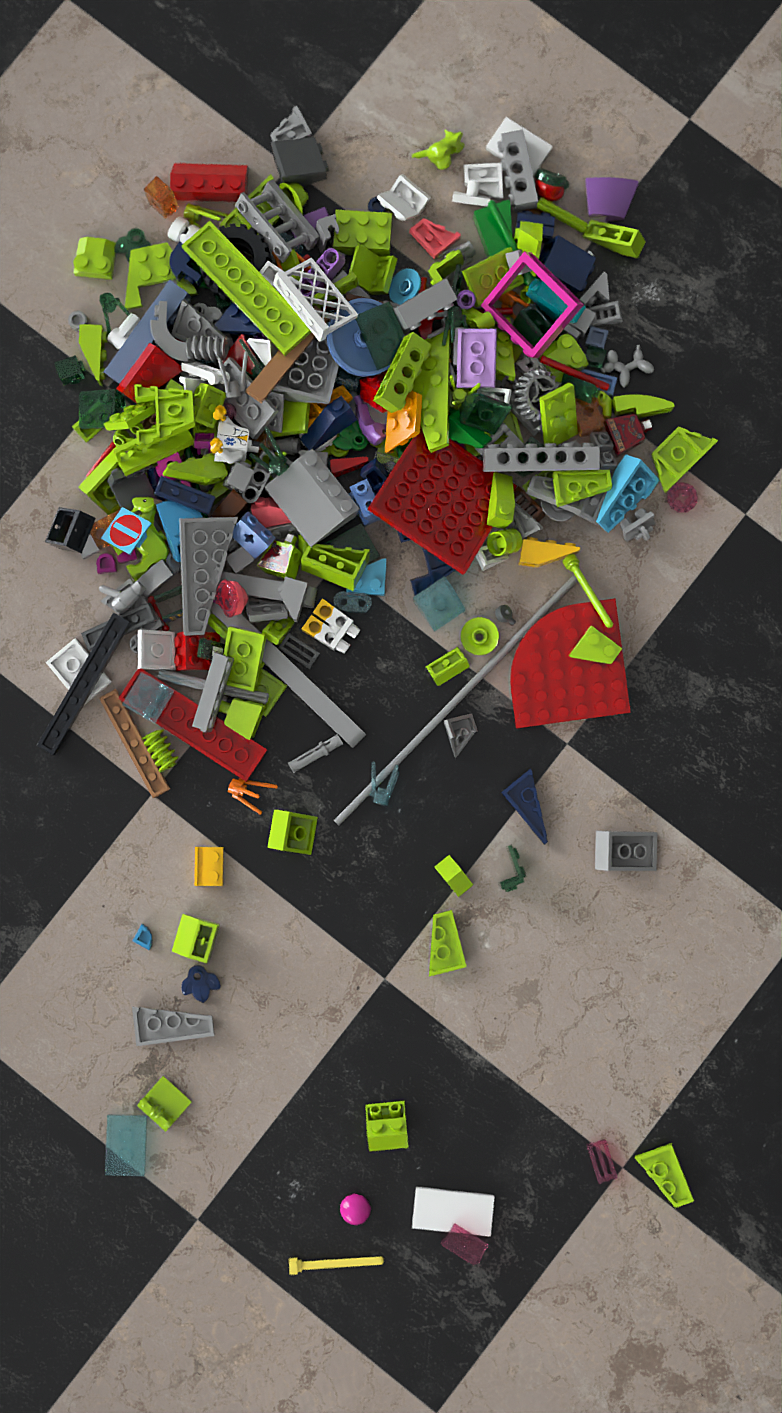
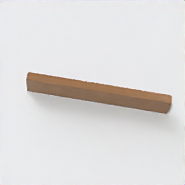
(277, 368)
(134, 744)

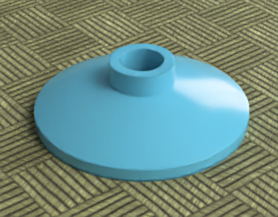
(404, 285)

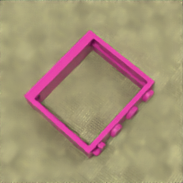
(554, 283)

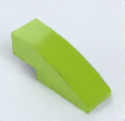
(640, 405)

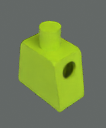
(243, 716)

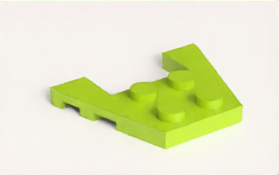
(150, 267)
(173, 413)

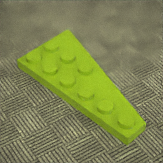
(434, 387)

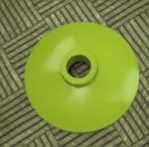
(479, 626)

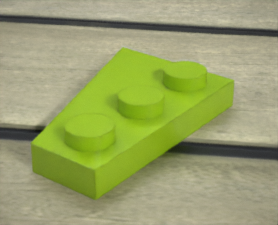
(445, 945)

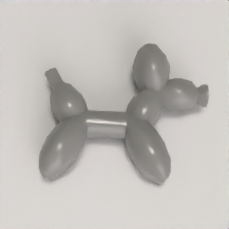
(638, 362)

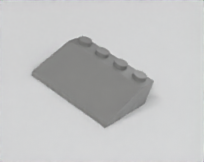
(311, 376)
(312, 498)

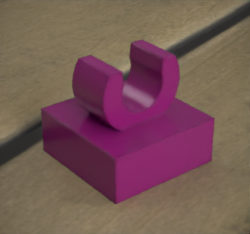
(203, 440)

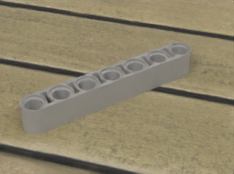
(264, 588)

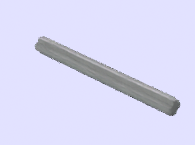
(199, 683)

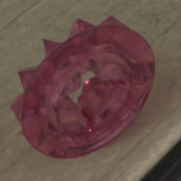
(686, 490)

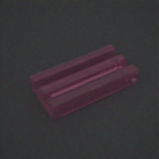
(606, 1177)

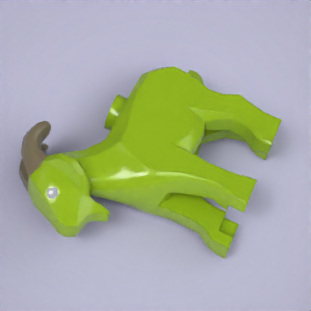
(153, 547)

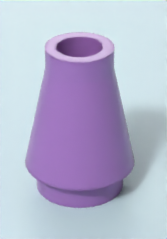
(469, 303)

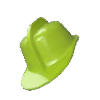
(296, 194)

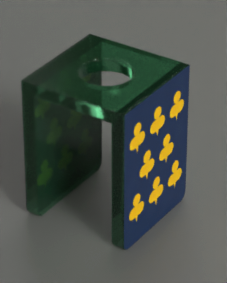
(167, 595)

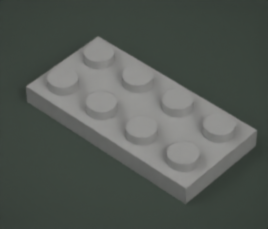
(249, 411)

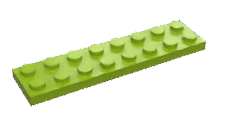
(246, 287)

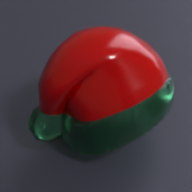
(550, 185)

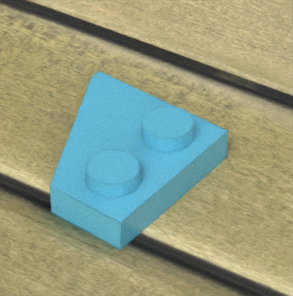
(373, 579)

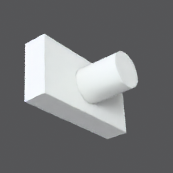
(471, 196)

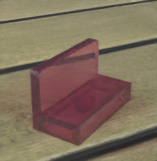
(464, 1244)

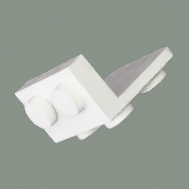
(404, 199)

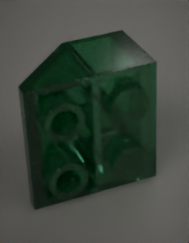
(533, 324)

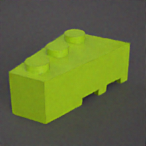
(335, 564)

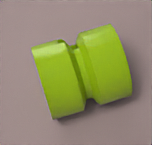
(504, 542)

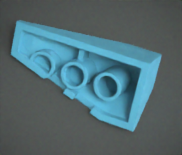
(630, 484)

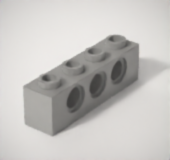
(516, 142)

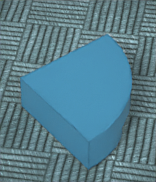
(143, 937)

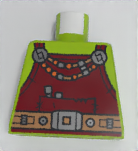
(281, 558)

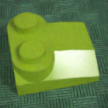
(95, 258)
(566, 352)

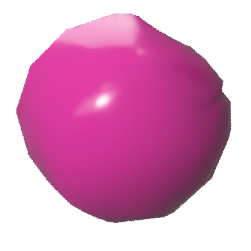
(355, 1209)

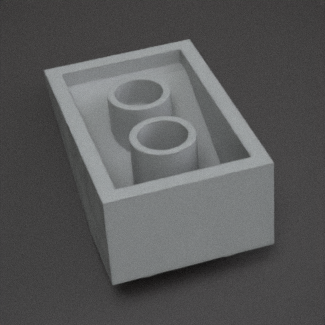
(626, 851)

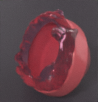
(231, 598)

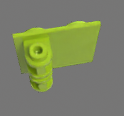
(164, 1103)

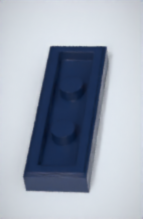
(184, 495)

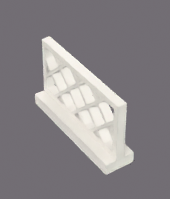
(301, 304)

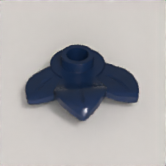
(200, 986)

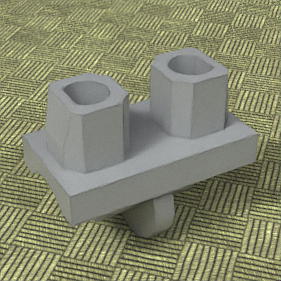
(639, 528)

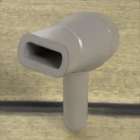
(124, 599)

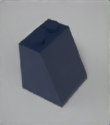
(567, 263)

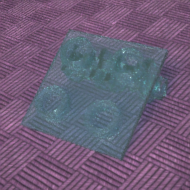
(148, 697)

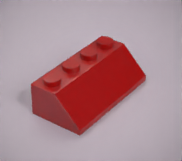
(208, 182)

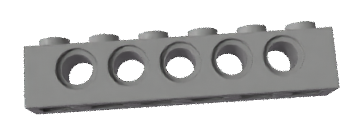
(590, 459)

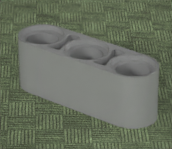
(257, 485)

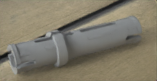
(315, 753)

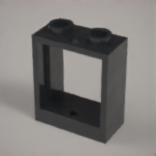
(66, 536)

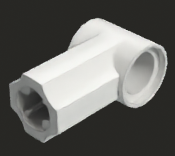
(119, 335)

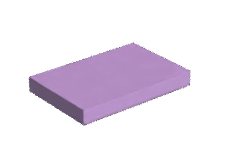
(476, 358)

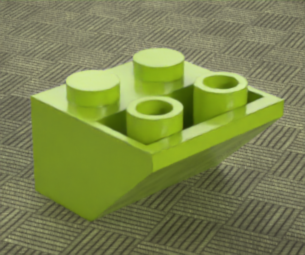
(195, 938)
(386, 1126)

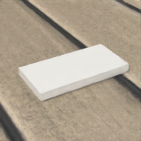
(442, 1208)

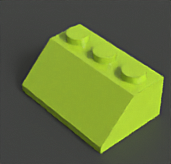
(97, 486)

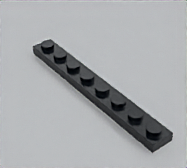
(84, 684)

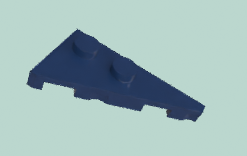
(236, 322)
(524, 799)

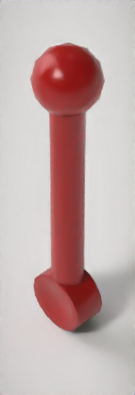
(152, 601)

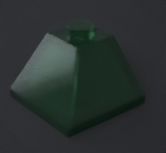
(483, 412)

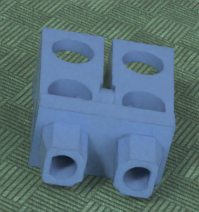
(363, 496)

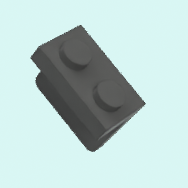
(130, 486)

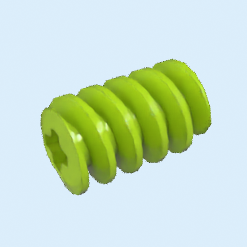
(160, 750)

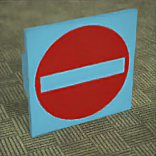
(126, 531)

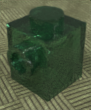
(70, 370)

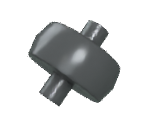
(505, 614)

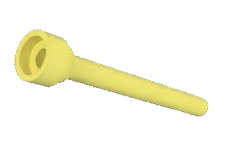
(297, 1266)

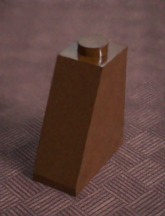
(231, 506)

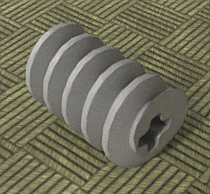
(206, 349)

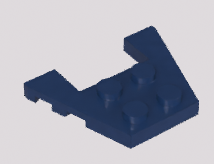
(435, 567)

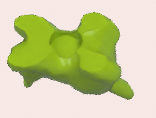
(441, 151)

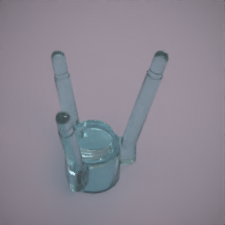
(383, 795)

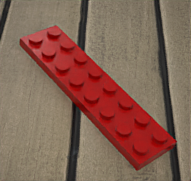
(220, 745)

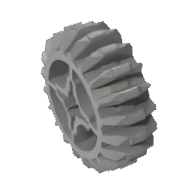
(529, 389)

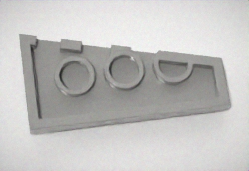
(163, 1026)

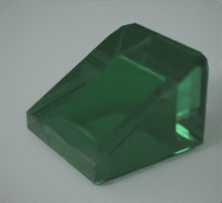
(595, 356)

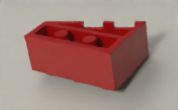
(150, 369)

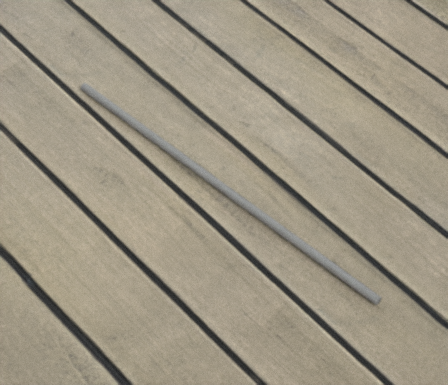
(460, 695)

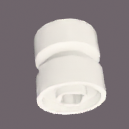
(181, 230)

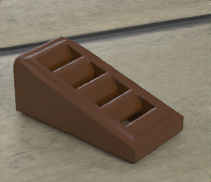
(539, 515)

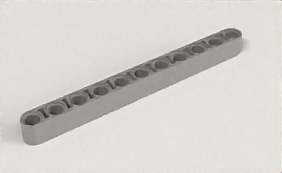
(299, 683)

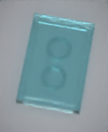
(126, 1145)

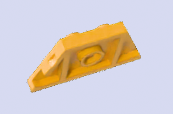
(403, 423)

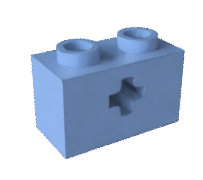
(252, 535)

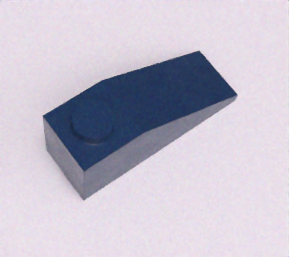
(329, 423)

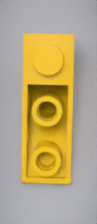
(539, 553)

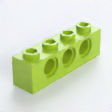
(386, 395)

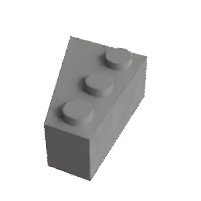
(425, 305)

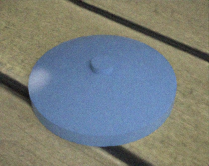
(348, 344)

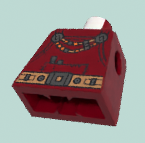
(626, 432)

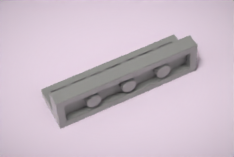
(213, 692)

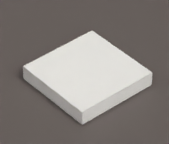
(156, 650)

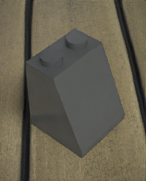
(299, 161)

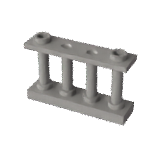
(288, 213)

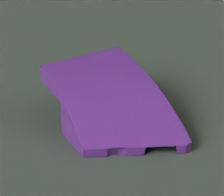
(609, 197)

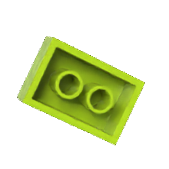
(364, 229)

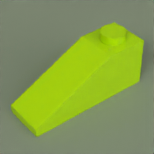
(616, 238)
(501, 501)

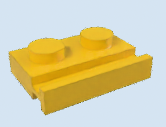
(209, 866)

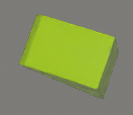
(453, 875)

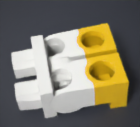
(337, 627)

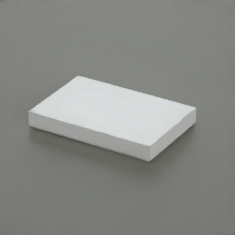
(536, 147)
(68, 663)

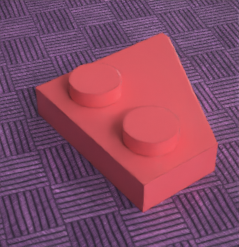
(433, 237)

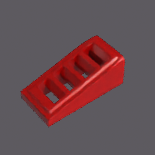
(346, 465)

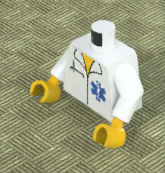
(231, 440)

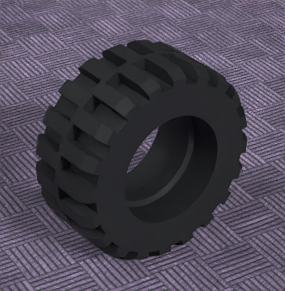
(243, 240)

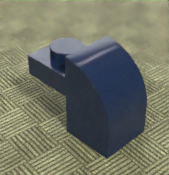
(180, 265)

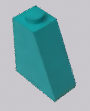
(549, 301)

